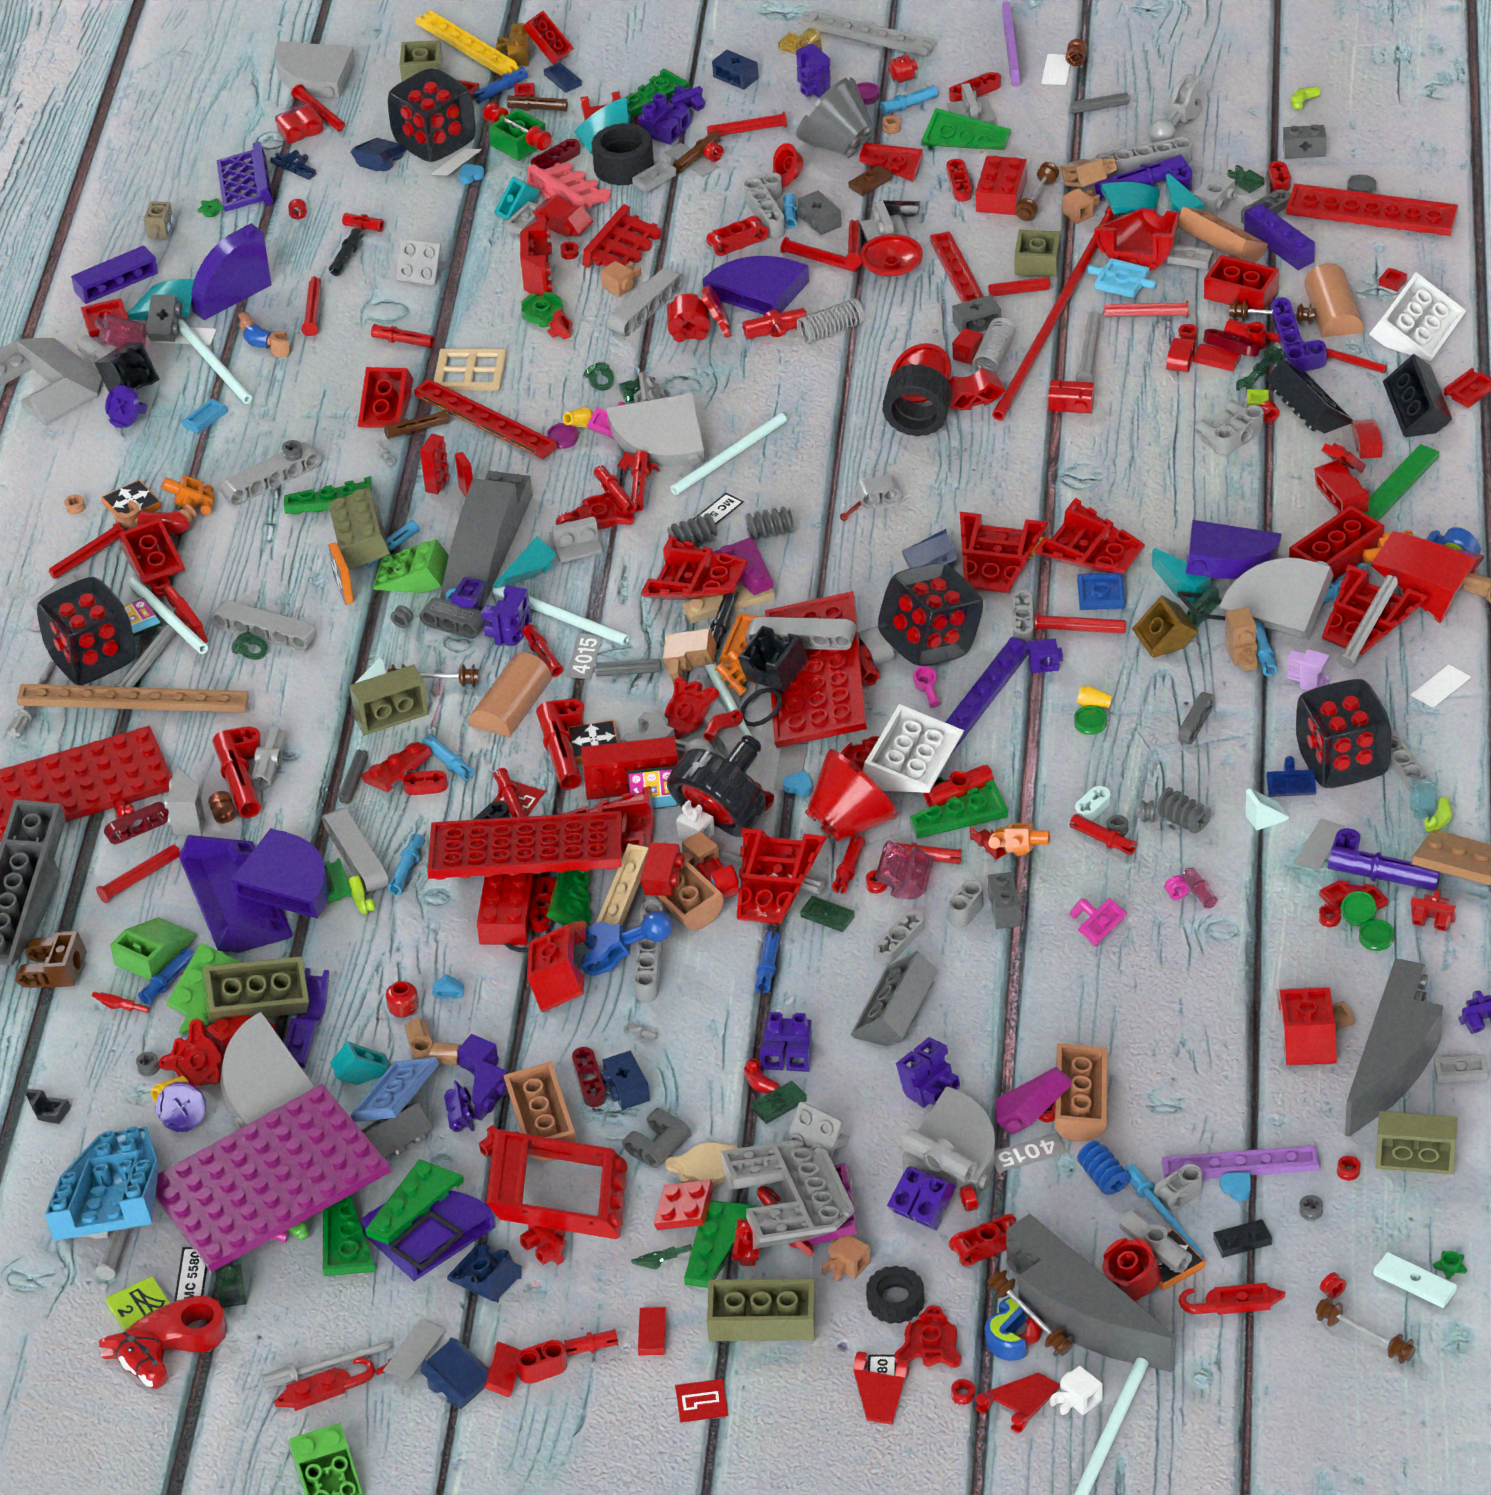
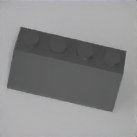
(895, 1001)
(394, 1133)

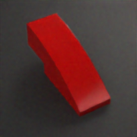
(1367, 438)

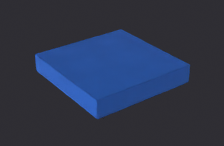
(1100, 591)

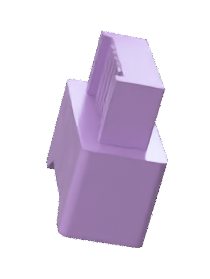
(1308, 669)

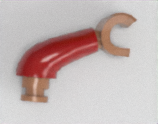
(174, 522)

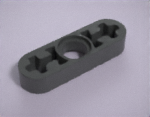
(1276, 201)
(1196, 718)

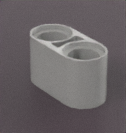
(880, 490)
(878, 647)
(966, 903)

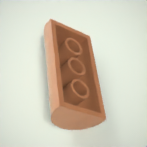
(1221, 234)
(1334, 302)
(511, 695)
(694, 900)
(540, 1104)
(1083, 1106)

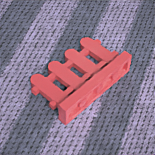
(570, 186)

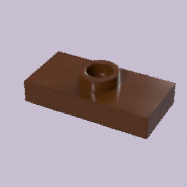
(870, 180)

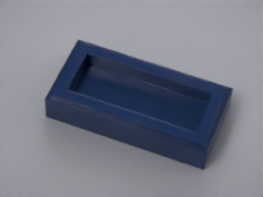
(562, 77)

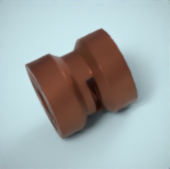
(1076, 52)
(222, 807)

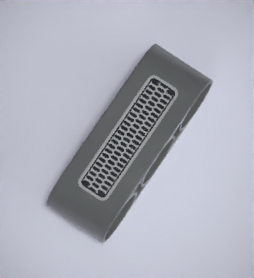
(452, 619)

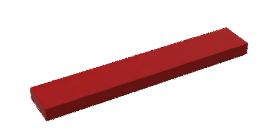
(955, 266)

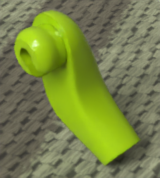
(1304, 94)
(1441, 817)
(359, 896)

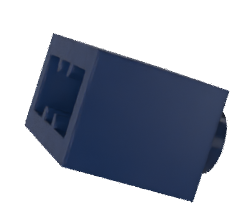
(735, 69)
(625, 1080)

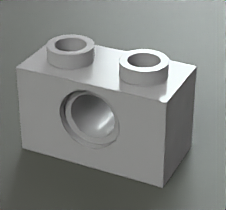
(1216, 193)

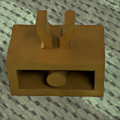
(518, 45)

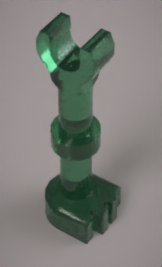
(1271, 355)

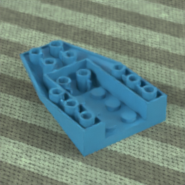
(106, 1186)

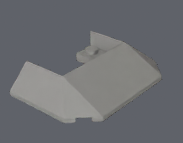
(70, 377)
(807, 1181)

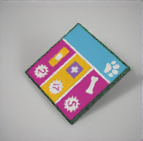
(142, 617)
(657, 780)

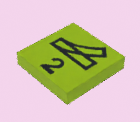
(136, 1302)

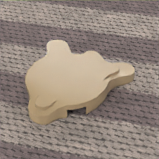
(700, 1163)

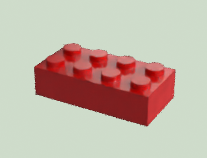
(548, 37)
(434, 464)

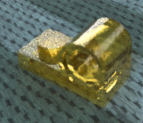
(793, 42)

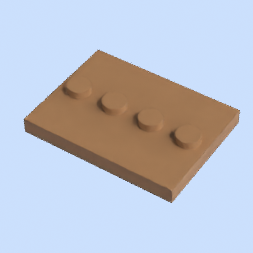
(1455, 856)

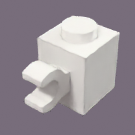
(693, 821)
(1078, 1391)

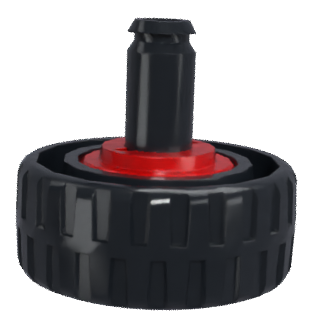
(720, 785)

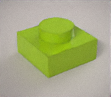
(1257, 397)

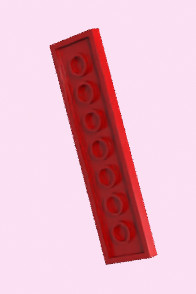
(1372, 209)

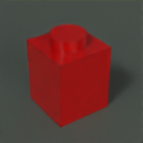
(966, 345)

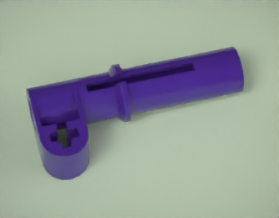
(1153, 174)
(1347, 858)

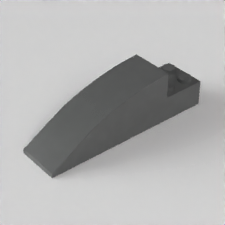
(487, 529)
(27, 872)
(1397, 1046)
(1077, 1297)

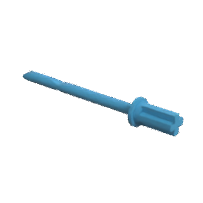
(1145, 1189)

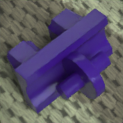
(687, 98)
(1476, 1010)

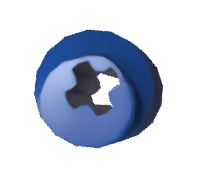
(1103, 1167)

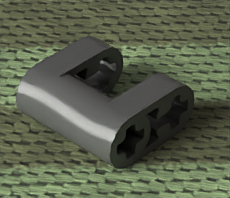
(672, 1135)

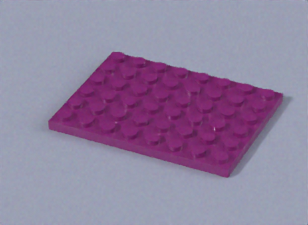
(268, 1177)

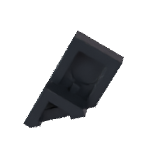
(46, 1108)

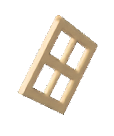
(470, 368)

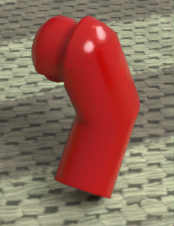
(1032, 1332)

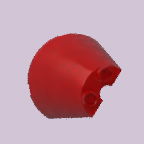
(1139, 237)

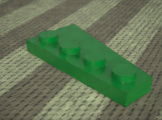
(660, 84)
(959, 131)
(318, 501)
(971, 809)
(570, 898)
(411, 1199)
(344, 1241)
(714, 1242)

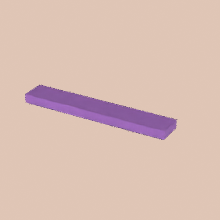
(1010, 43)
(1253, 1161)

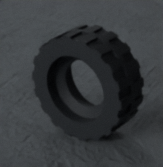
(895, 1311)

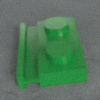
(337, 881)

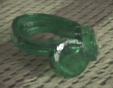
(605, 371)
(238, 646)

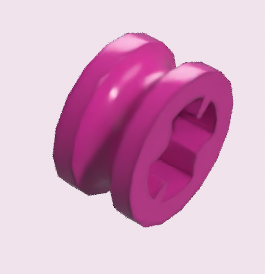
(1176, 887)

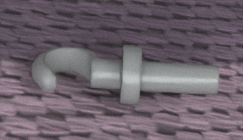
(384, 453)
(640, 1031)

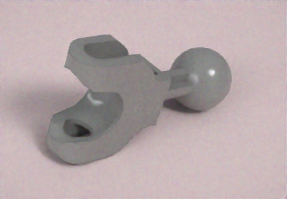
(1181, 108)
(655, 726)

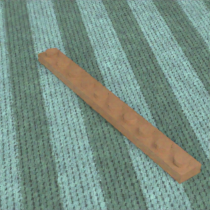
(132, 698)

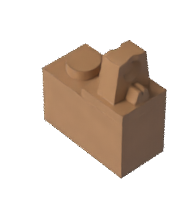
(1087, 171)
(1241, 638)
(688, 650)

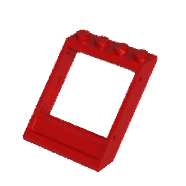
(508, 1182)

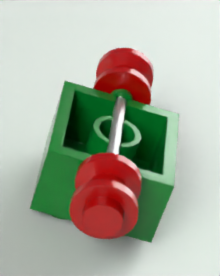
(515, 132)

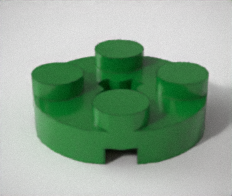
(540, 308)

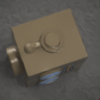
(158, 219)

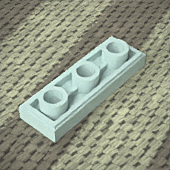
(1415, 1279)

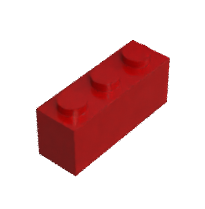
(1341, 487)

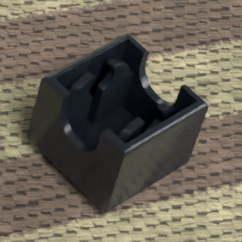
(127, 366)
(771, 660)

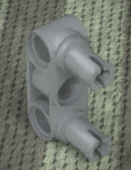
(1236, 431)

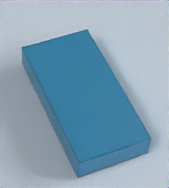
(204, 416)

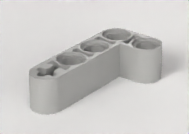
(760, 198)

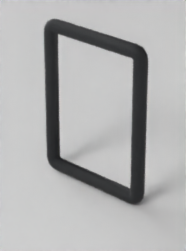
(1181, 595)
(435, 1255)

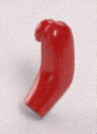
(721, 722)
(122, 808)
(757, 1079)

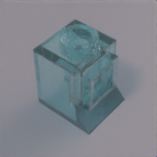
(1423, 799)

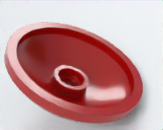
(891, 255)
(927, 355)

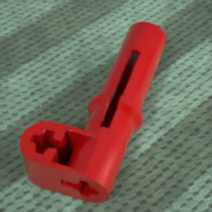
(554, 721)
(233, 750)

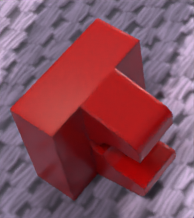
(560, 325)

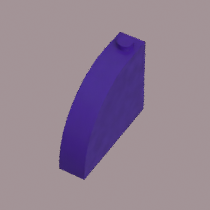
(231, 272)
(758, 282)
(1228, 550)
(284, 874)
(459, 1209)

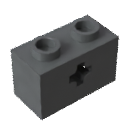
(1304, 141)
(819, 212)
(976, 314)
(160, 326)
(1004, 900)

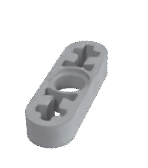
(1019, 622)
(894, 946)

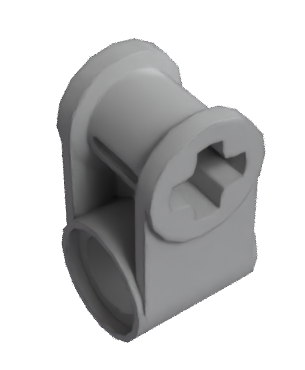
(1181, 1186)

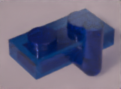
(1291, 781)

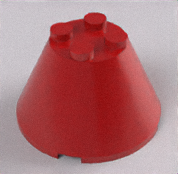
(847, 800)

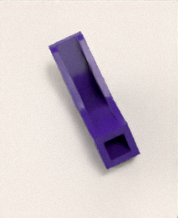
(481, 1060)

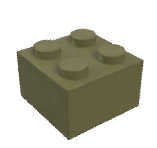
(420, 56)
(1037, 253)

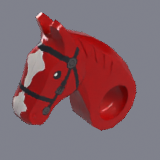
(143, 1344)

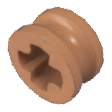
(891, 124)
(74, 504)

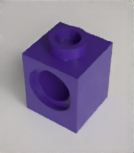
(1044, 655)

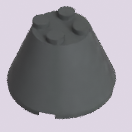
(838, 120)

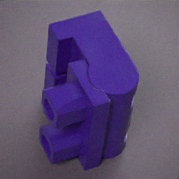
(813, 70)
(663, 121)
(508, 617)
(787, 1039)
(927, 1074)
(921, 1197)

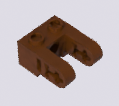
(62, 959)

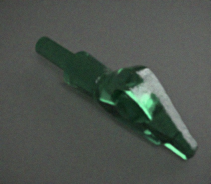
(654, 1259)

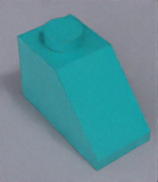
(515, 197)
(358, 1064)

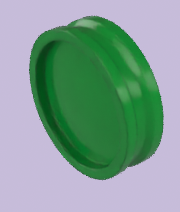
(1090, 720)
(1358, 908)
(1376, 935)

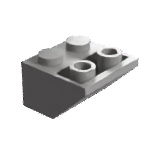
(184, 806)

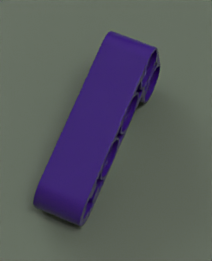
(1301, 354)

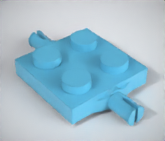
(1122, 277)

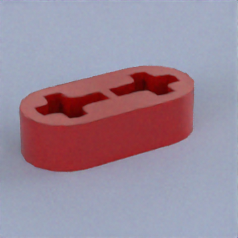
(1282, 175)
(425, 782)

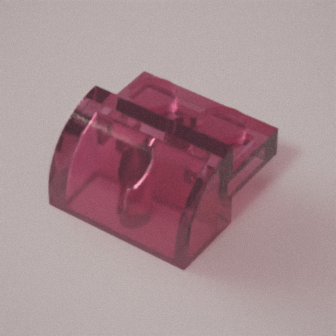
(118, 331)
(904, 870)

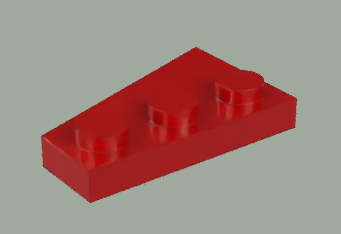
(898, 160)
(395, 766)

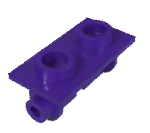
(459, 1108)

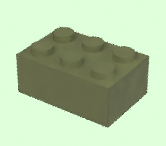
(389, 699)
(1416, 1142)

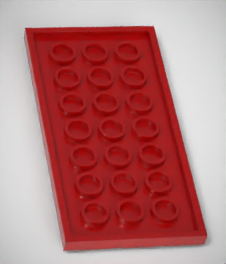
(829, 688)
(89, 776)
(525, 845)

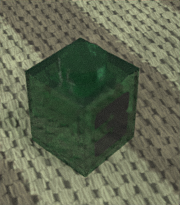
(231, 1286)

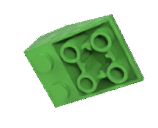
(413, 569)
(150, 946)
(324, 1462)

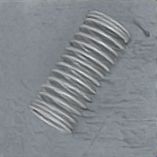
(808, 326)
(998, 339)

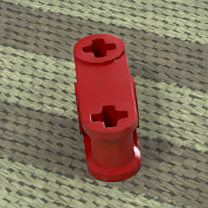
(737, 235)
(982, 1240)

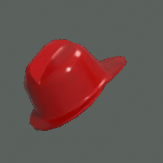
(787, 163)

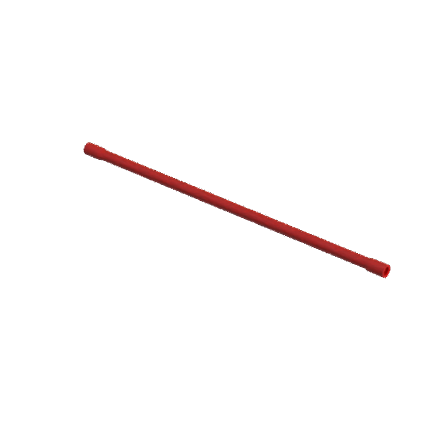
(1005, 403)

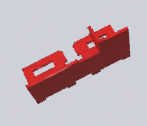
(628, 460)
(982, 839)

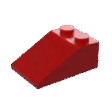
(384, 396)
(151, 552)

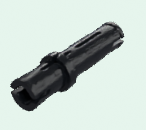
(348, 247)
(720, 624)

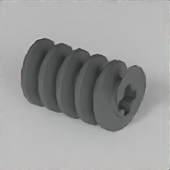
(768, 522)
(694, 529)
(1183, 811)

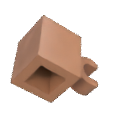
(1079, 205)
(619, 278)
(699, 849)
(848, 1257)

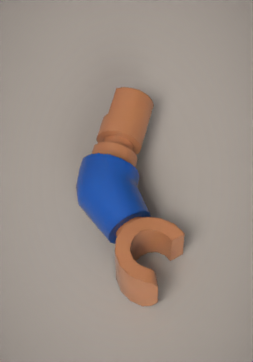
(262, 338)

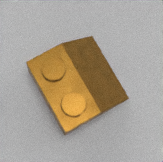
(1164, 628)

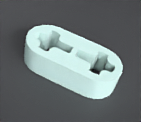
(1090, 802)

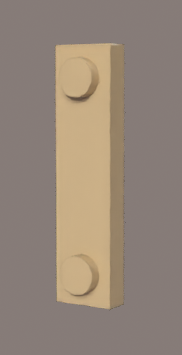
(708, 607)
(624, 886)

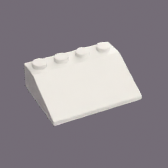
(1418, 319)
(911, 752)

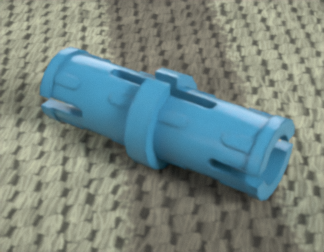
(789, 210)

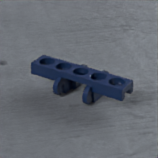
(297, 167)

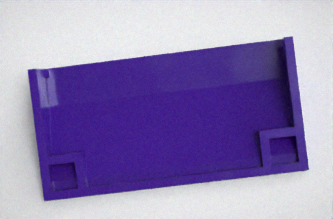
(232, 920)

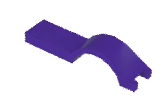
(303, 1027)

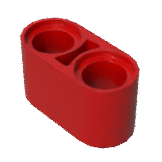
(1180, 354)
(541, 1361)

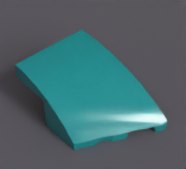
(610, 114)
(1130, 196)
(179, 287)

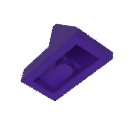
(468, 593)

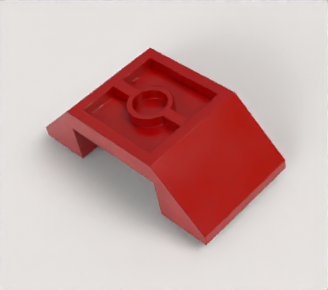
(534, 257)
(552, 968)
(1307, 1025)

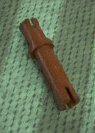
(537, 103)
(696, 152)
(416, 424)

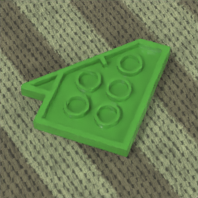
(189, 993)

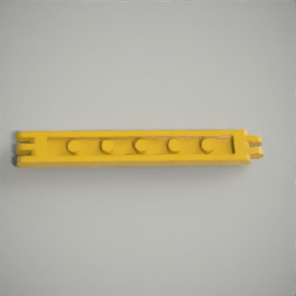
(466, 43)

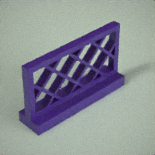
(258, 175)

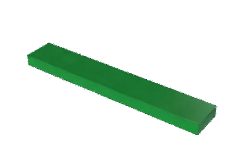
(1400, 481)

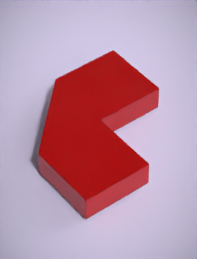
(1339, 890)

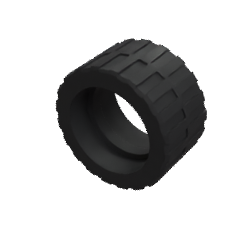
(621, 153)
(920, 381)

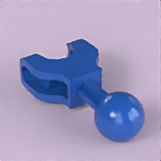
(614, 942)

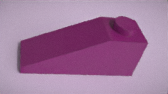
(1029, 1101)

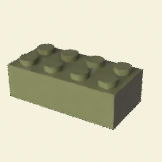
(359, 528)
(253, 987)
(761, 1309)

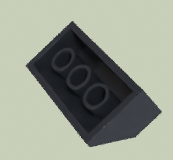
(1307, 398)
(1417, 398)

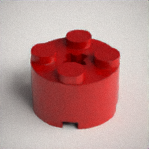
(688, 318)
(1132, 1267)

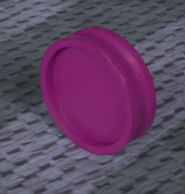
(869, 92)
(563, 434)

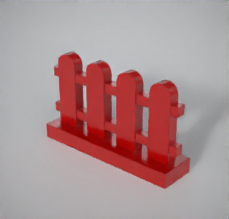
(618, 231)

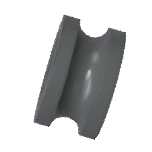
(292, 450)
(401, 616)
(1147, 810)
(1118, 820)
(147, 1070)
(1308, 1213)

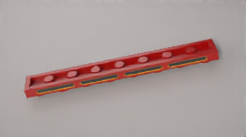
(485, 418)

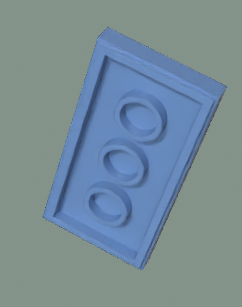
(394, 1089)

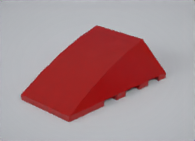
(1090, 542)
(996, 554)
(1426, 568)
(694, 573)
(1352, 604)
(637, 816)
(772, 873)

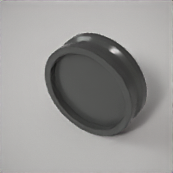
(1362, 183)

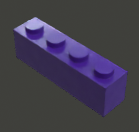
(1280, 235)
(114, 274)

